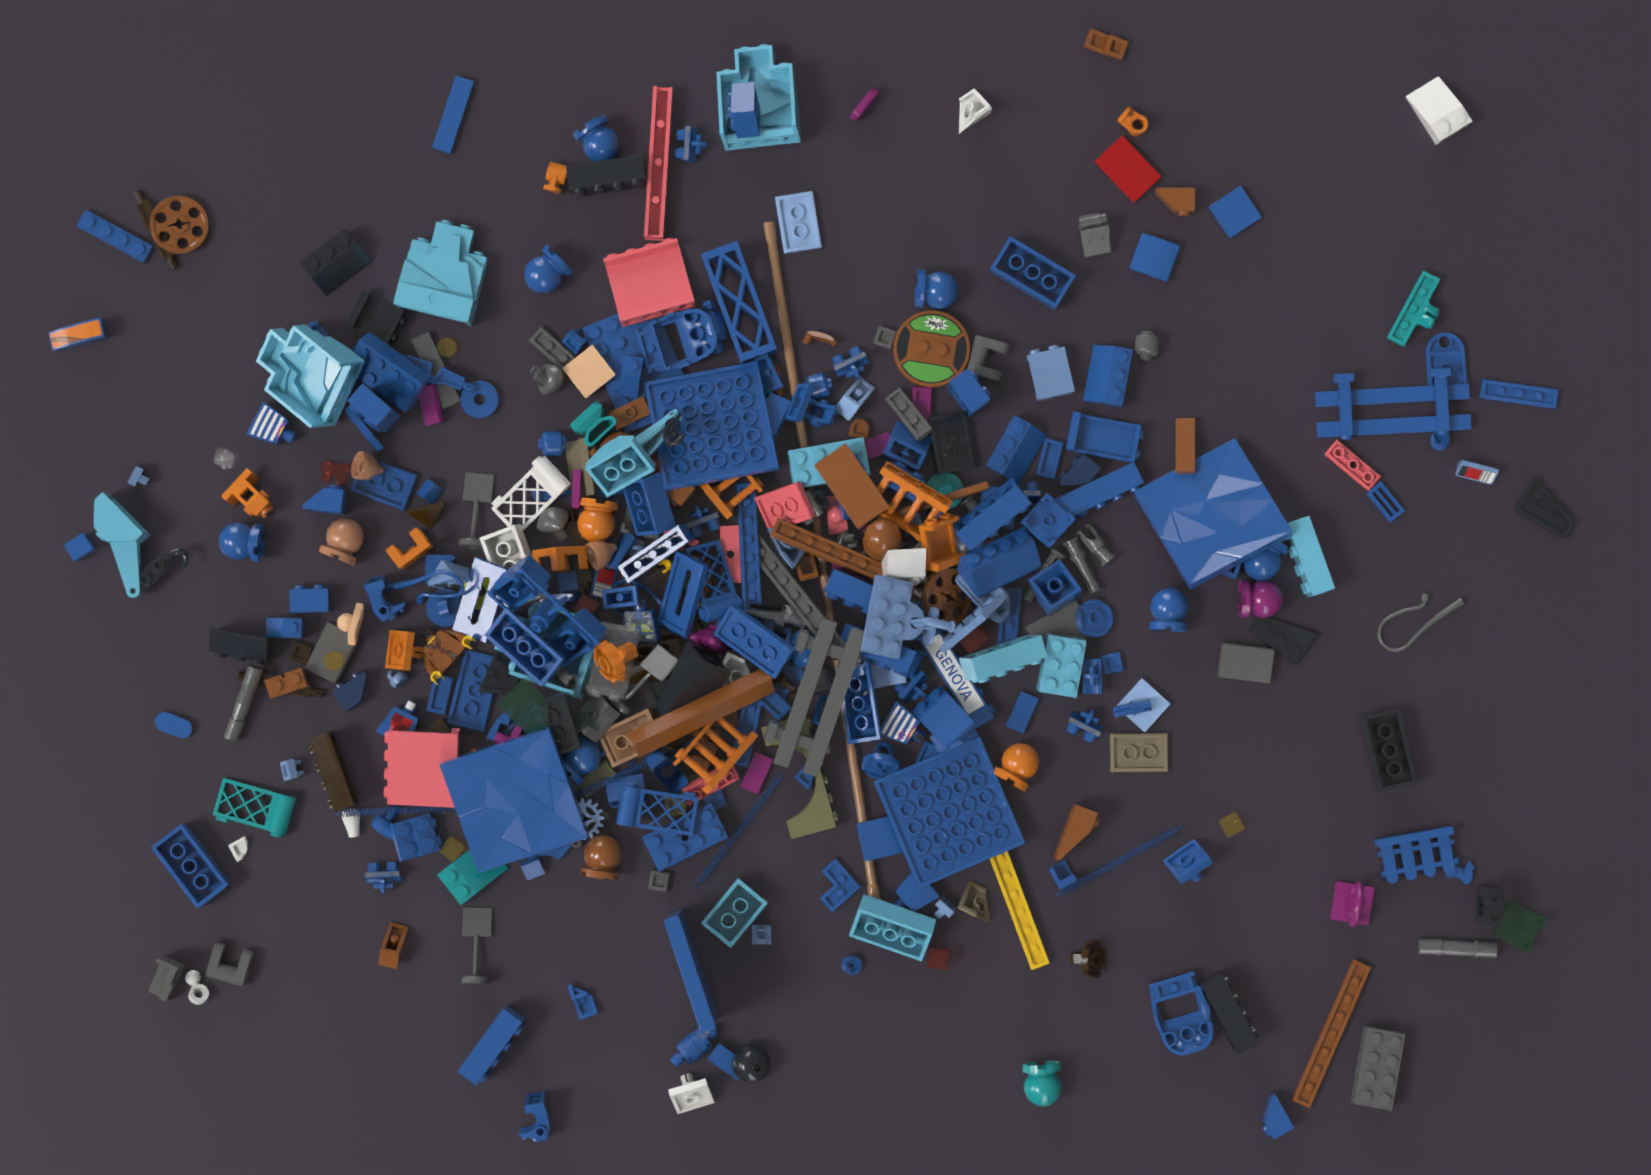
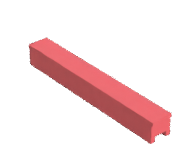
(658, 163)

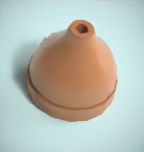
(365, 466)
(600, 553)

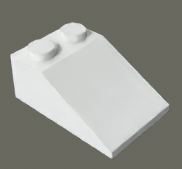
(1438, 110)

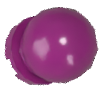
(1260, 599)

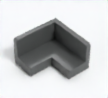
(166, 977)

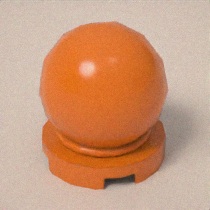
(596, 519)
(1018, 764)

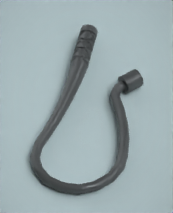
(1425, 598)

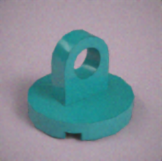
(946, 484)

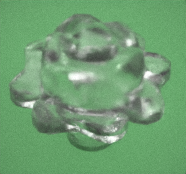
(223, 458)

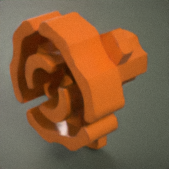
(613, 659)

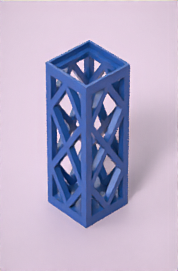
(722, 256)

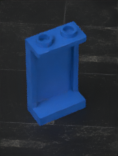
(1104, 437)

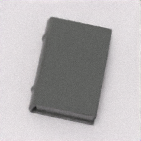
(330, 640)
(1245, 662)

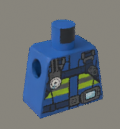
(644, 620)

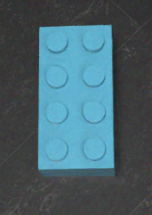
(802, 460)
(1308, 558)
(1003, 658)
(892, 927)

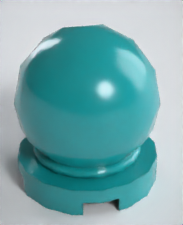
(1042, 1083)

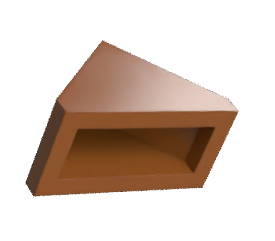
(807, 568)

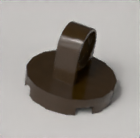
(1091, 958)

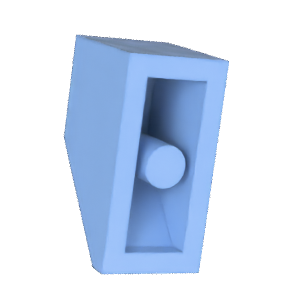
(854, 398)

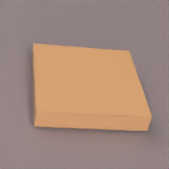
(589, 371)

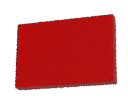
(1127, 169)

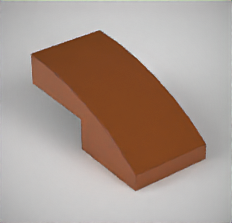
(1105, 44)

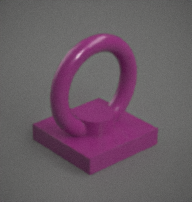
(1352, 903)

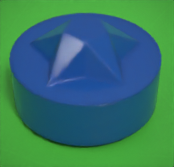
(1439, 442)
(851, 965)

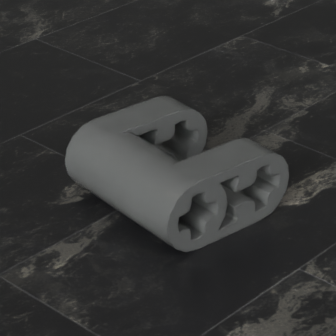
(978, 357)
(226, 972)

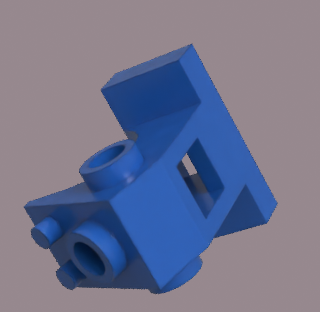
(821, 414)
(374, 588)
(536, 1104)

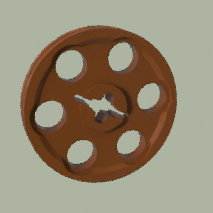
(172, 218)
(941, 601)

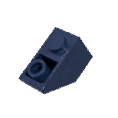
(1081, 472)
(352, 692)

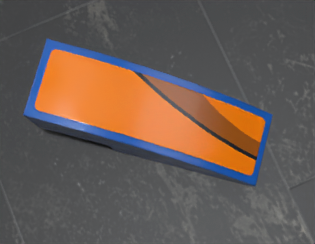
(77, 334)

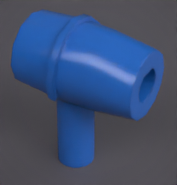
(382, 824)

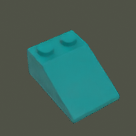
(464, 880)

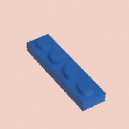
(114, 236)

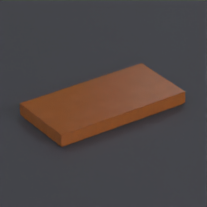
(852, 486)

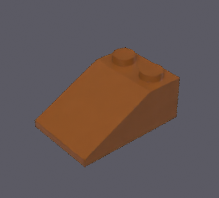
(1077, 827)

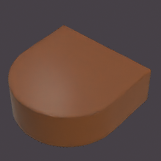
(859, 429)

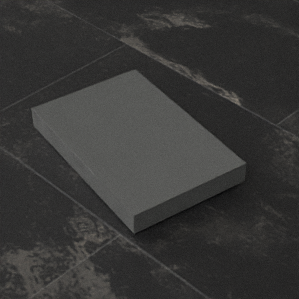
(1059, 623)

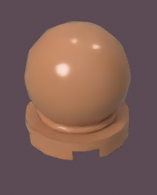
(343, 539)

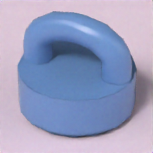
(636, 547)
(399, 679)

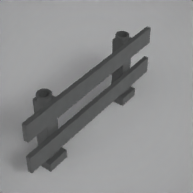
(790, 735)

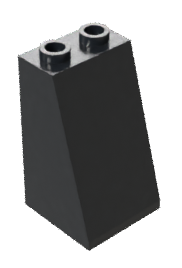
(693, 677)

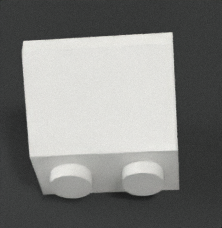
(905, 564)

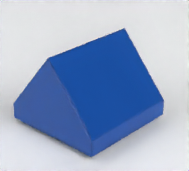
(430, 491)

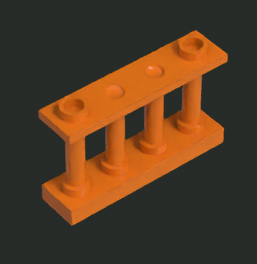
(923, 493)
(726, 507)
(721, 766)

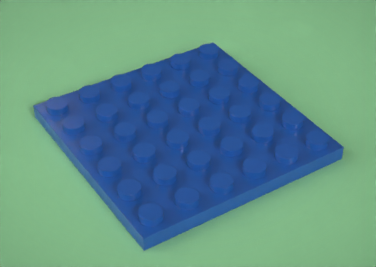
(722, 423)
(949, 812)

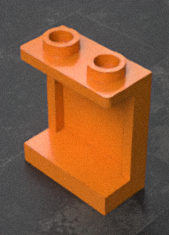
(940, 543)

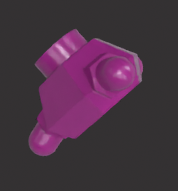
(709, 641)

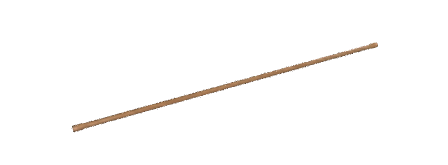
(771, 238)

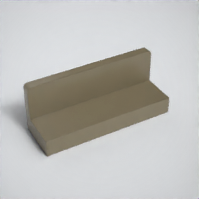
(577, 457)

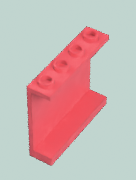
(649, 282)
(415, 768)

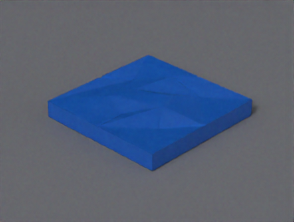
(1214, 515)
(514, 799)
(691, 970)

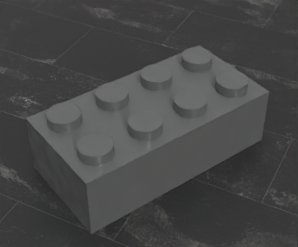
(1377, 1068)

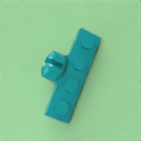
(1416, 310)

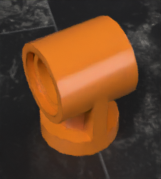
(1130, 116)
(556, 175)

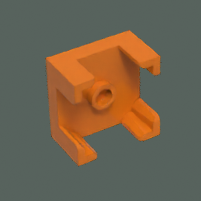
(413, 553)
(560, 557)

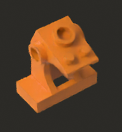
(257, 504)

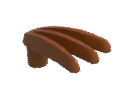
(819, 337)

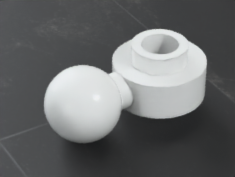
(193, 978)

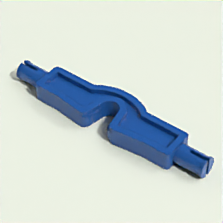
(444, 375)

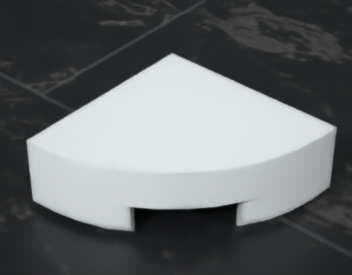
(239, 848)

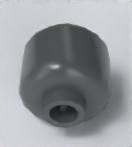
(1147, 345)

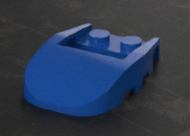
(695, 332)
(1186, 1032)

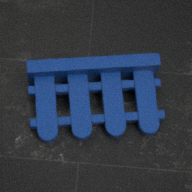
(1425, 847)

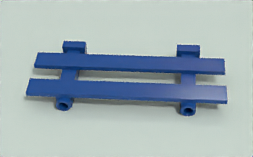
(1345, 398)

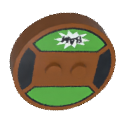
(931, 349)

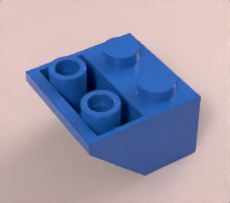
(905, 448)

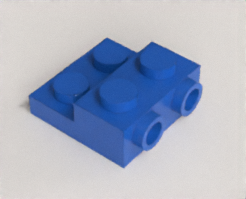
(415, 837)

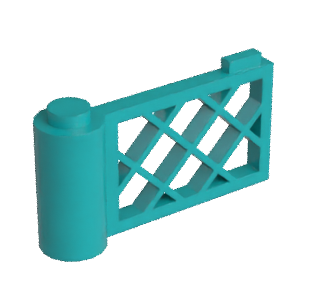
(278, 814)

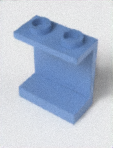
(1050, 373)

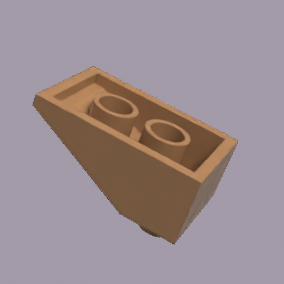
(617, 743)

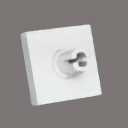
(691, 1094)

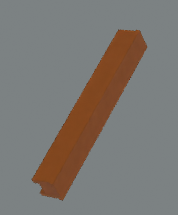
(700, 712)

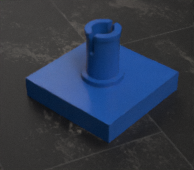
(1188, 862)

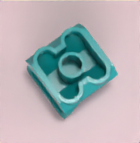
(593, 424)

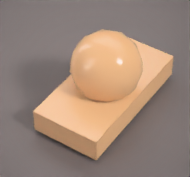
(352, 623)

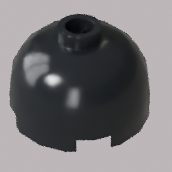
(751, 1063)

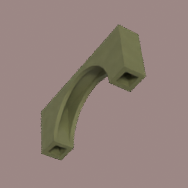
(818, 813)

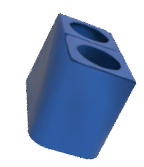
(676, 781)

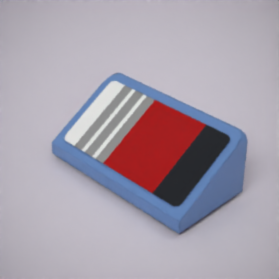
(1476, 472)

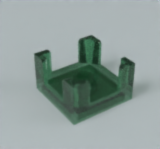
(1519, 926)

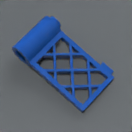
(716, 606)
(633, 800)

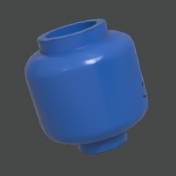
(822, 385)
(552, 443)

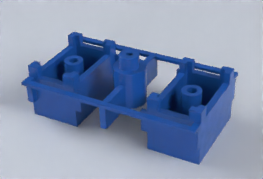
(524, 582)

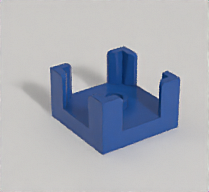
(1047, 521)

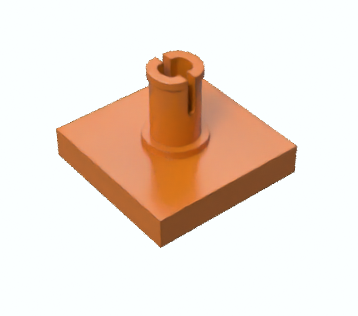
(401, 650)

